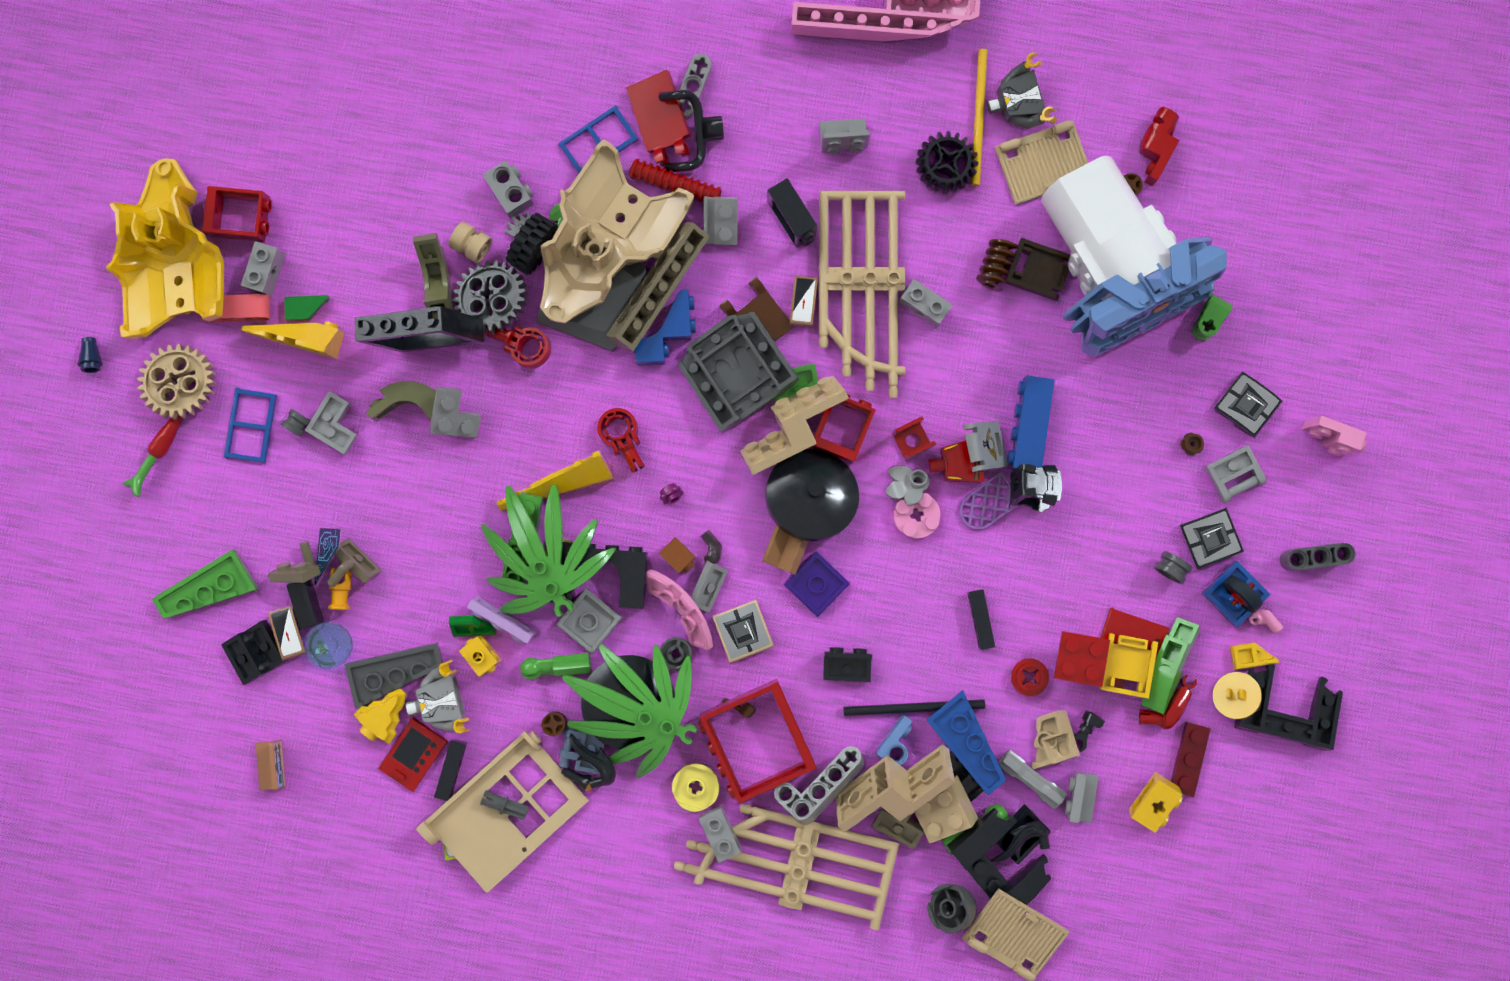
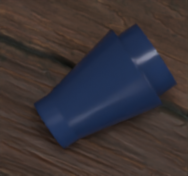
(89, 356)

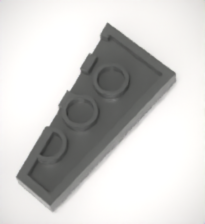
(387, 672)

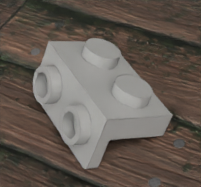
(1082, 799)

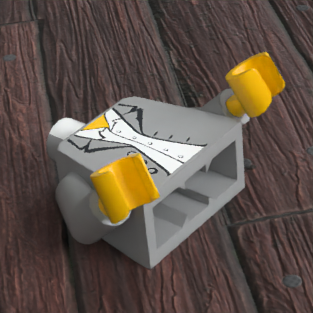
(440, 700)

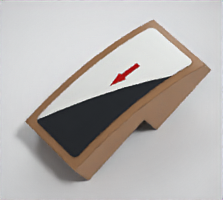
(803, 301)
(286, 633)

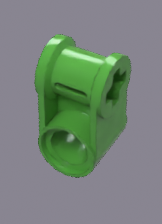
(1213, 315)

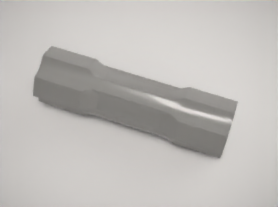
(1046, 789)

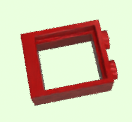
(214, 209)
(835, 449)

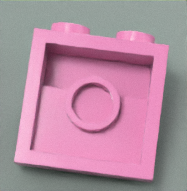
(1337, 436)

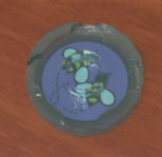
(328, 645)

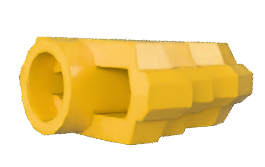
(382, 716)

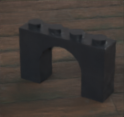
(631, 568)

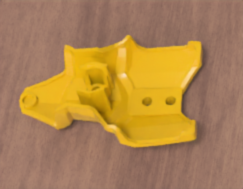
(160, 251)

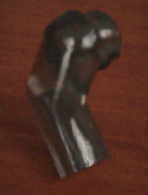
(714, 547)

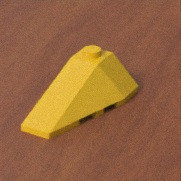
(311, 337)

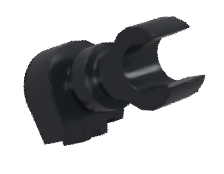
(1085, 729)

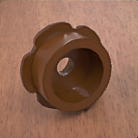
(1198, 443)

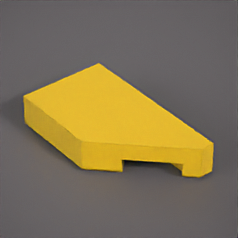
(1250, 655)

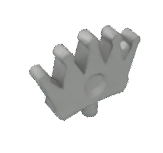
(516, 228)

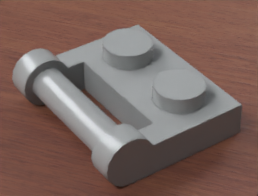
(1232, 467)

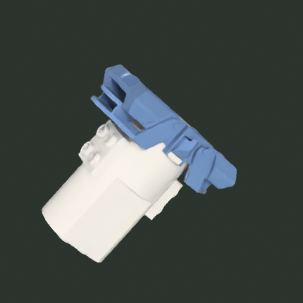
(1125, 257)

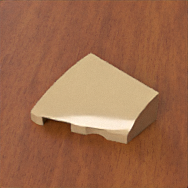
(1054, 740)

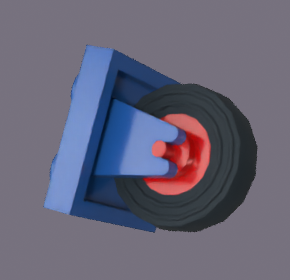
(1236, 594)

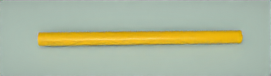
(979, 113)

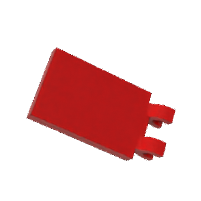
(659, 122)

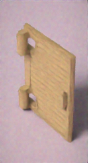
(1040, 160)
(1015, 934)

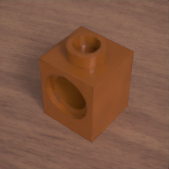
(678, 556)

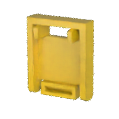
(1131, 662)

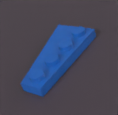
(964, 737)

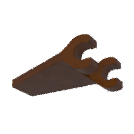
(765, 308)

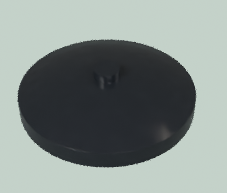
(812, 495)
(605, 677)

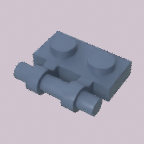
(588, 741)

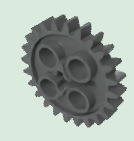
(510, 293)

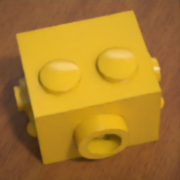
(489, 657)

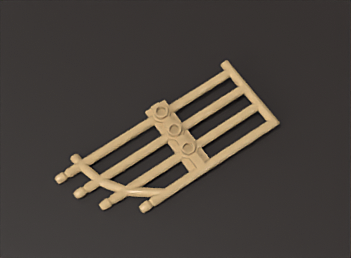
(861, 279)
(800, 862)

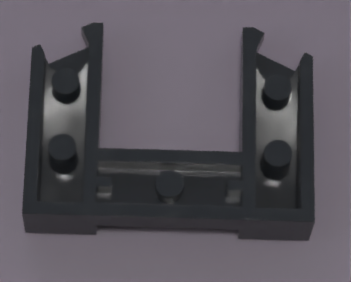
(1314, 732)
(970, 851)

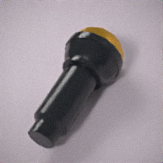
(582, 780)

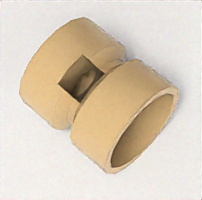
(467, 240)

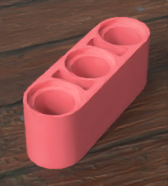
(245, 308)

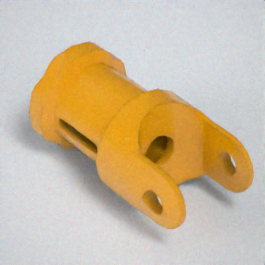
(339, 593)

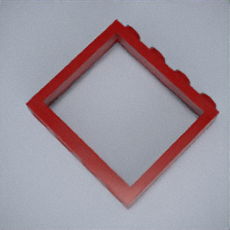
(725, 767)

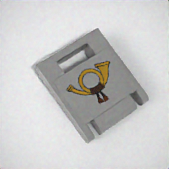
(986, 446)

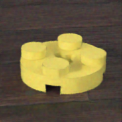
(683, 793)

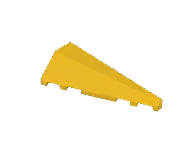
(574, 477)

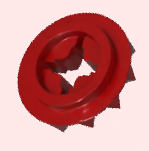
(1041, 677)

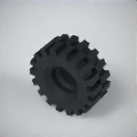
(526, 248)

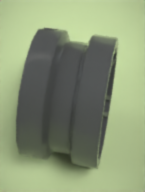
(1173, 567)
(676, 643)

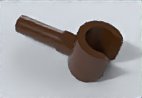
(746, 710)

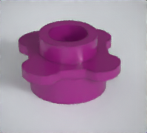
(671, 493)

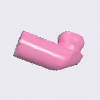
(1265, 617)

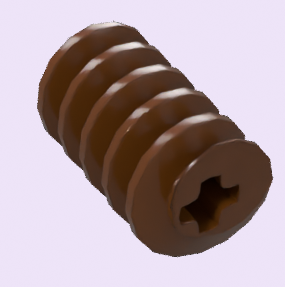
(995, 263)

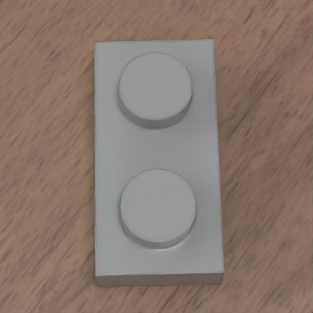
(708, 586)

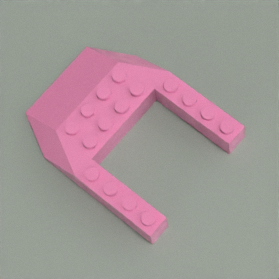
(896, 22)

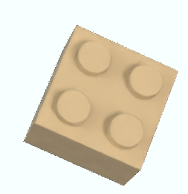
(947, 813)

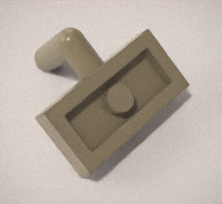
(355, 560)
(299, 572)
(904, 831)

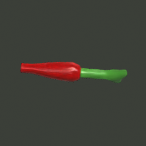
(157, 449)

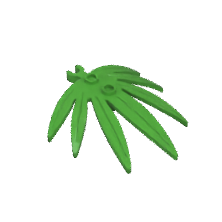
(545, 575)
(653, 720)

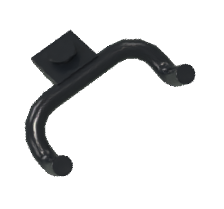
(705, 129)

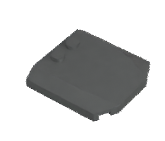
(597, 321)
(736, 369)

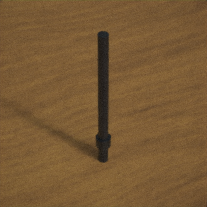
(903, 708)

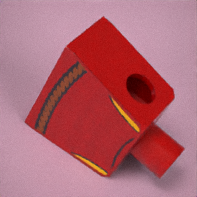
(956, 464)

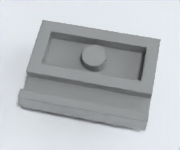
(721, 220)

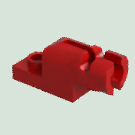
(1159, 143)

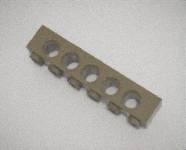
(657, 287)

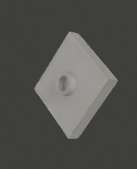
(589, 621)

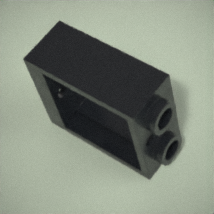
(792, 213)

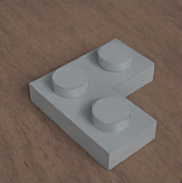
(448, 419)
(326, 424)

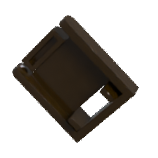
(1042, 270)

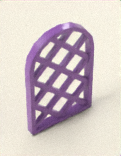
(985, 495)

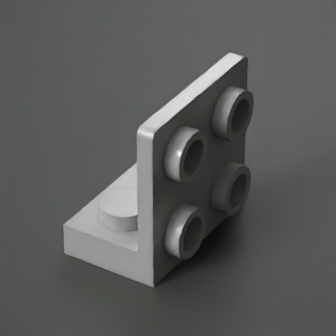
(844, 135)

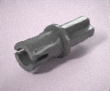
(504, 805)

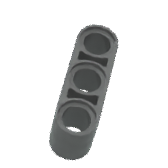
(1327, 552)

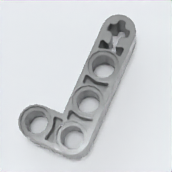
(823, 782)

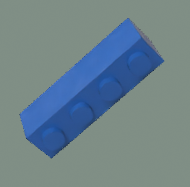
(1032, 421)

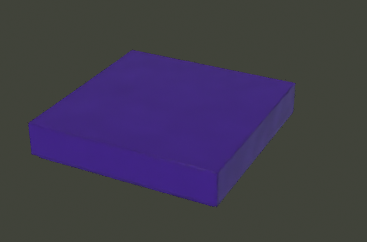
(817, 584)

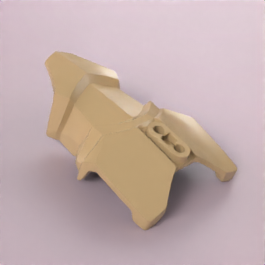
(593, 245)

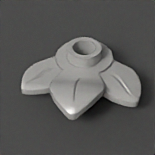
(905, 486)

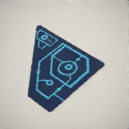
(327, 547)

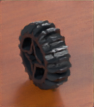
(942, 154)

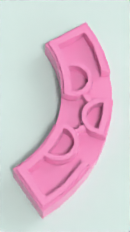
(675, 596)

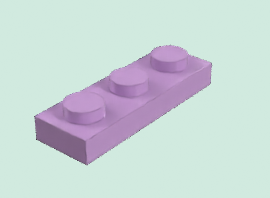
(500, 620)

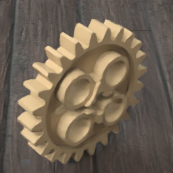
(169, 363)

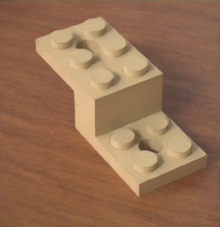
(795, 431)
(894, 788)

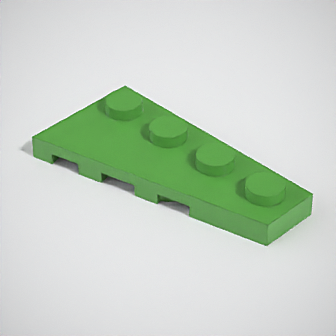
(211, 584)

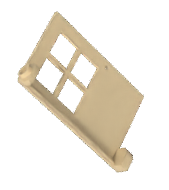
(484, 839)

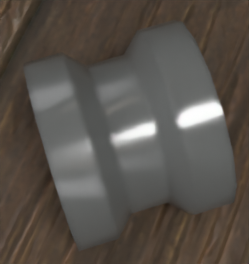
(295, 422)

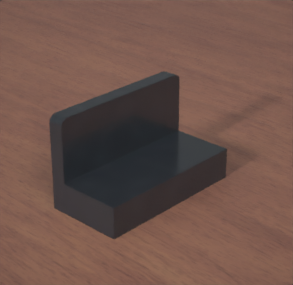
(305, 604)

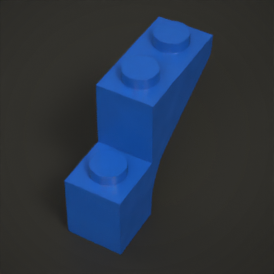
(676, 326)

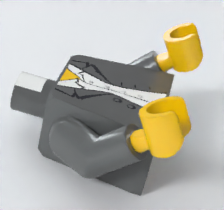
(1021, 97)

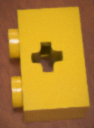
(1156, 790)

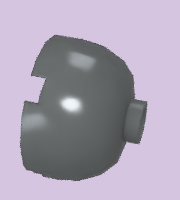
(952, 908)

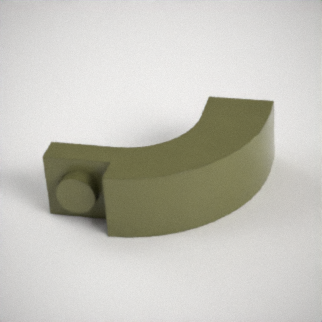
(435, 272)
(402, 393)

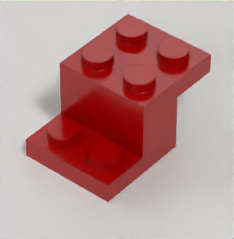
(1083, 659)

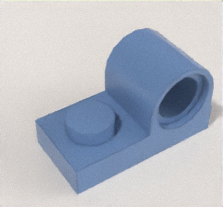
(900, 729)

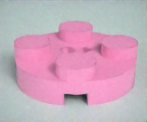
(911, 527)

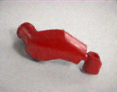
(1174, 710)

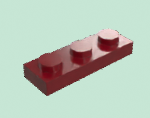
(1190, 757)

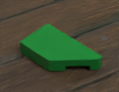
(303, 307)
(470, 626)

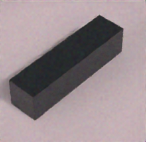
(981, 619)
(450, 769)

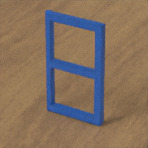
(589, 127)
(267, 427)

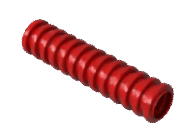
(672, 181)

